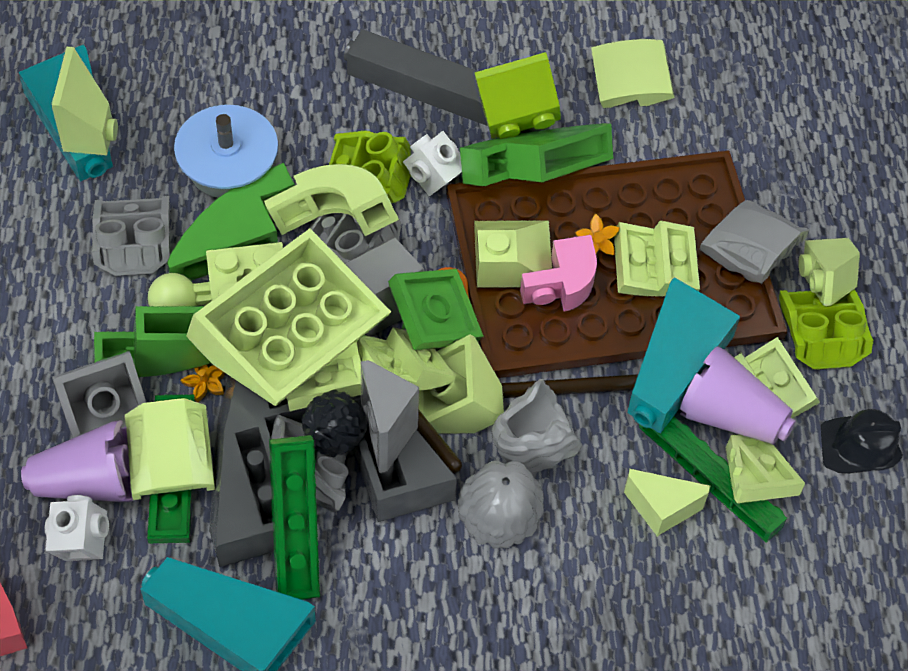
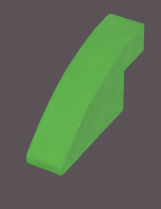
(536, 154)
(229, 222)
(157, 342)

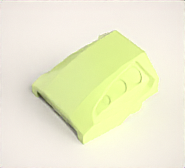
(169, 447)

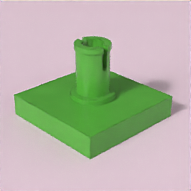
(434, 308)

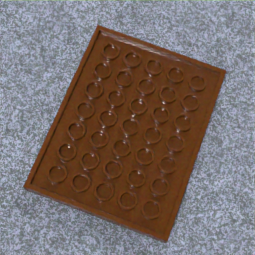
(608, 324)

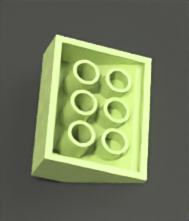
(286, 319)

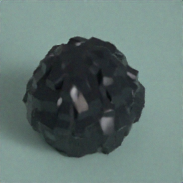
(334, 423)

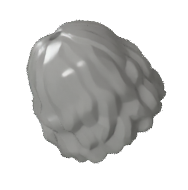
(535, 430)
(499, 511)

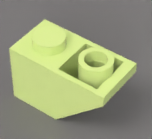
(830, 268)

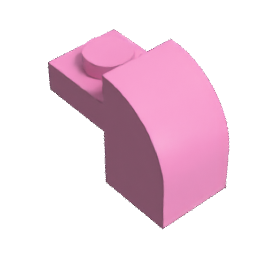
(571, 278)

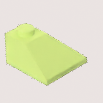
(82, 109)
(510, 249)
(472, 398)

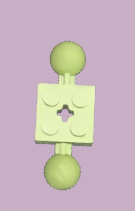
(224, 270)

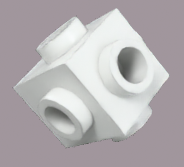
(434, 162)
(76, 529)

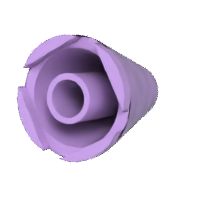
(736, 401)
(85, 466)

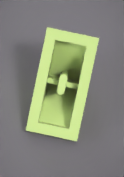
(664, 499)

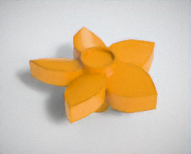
(600, 235)
(205, 380)

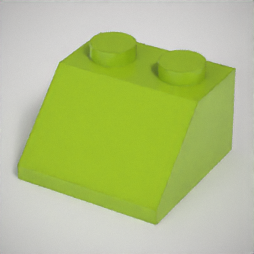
(518, 96)

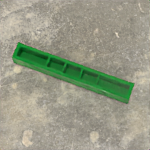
(714, 471)

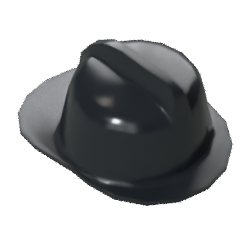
(861, 442)

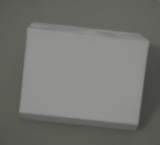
(375, 271)
(99, 393)
(390, 411)

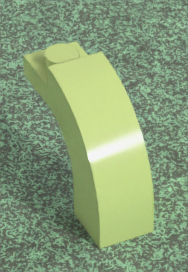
(333, 190)

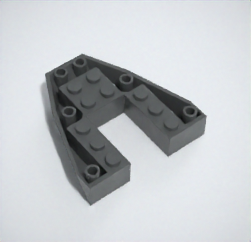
(242, 476)

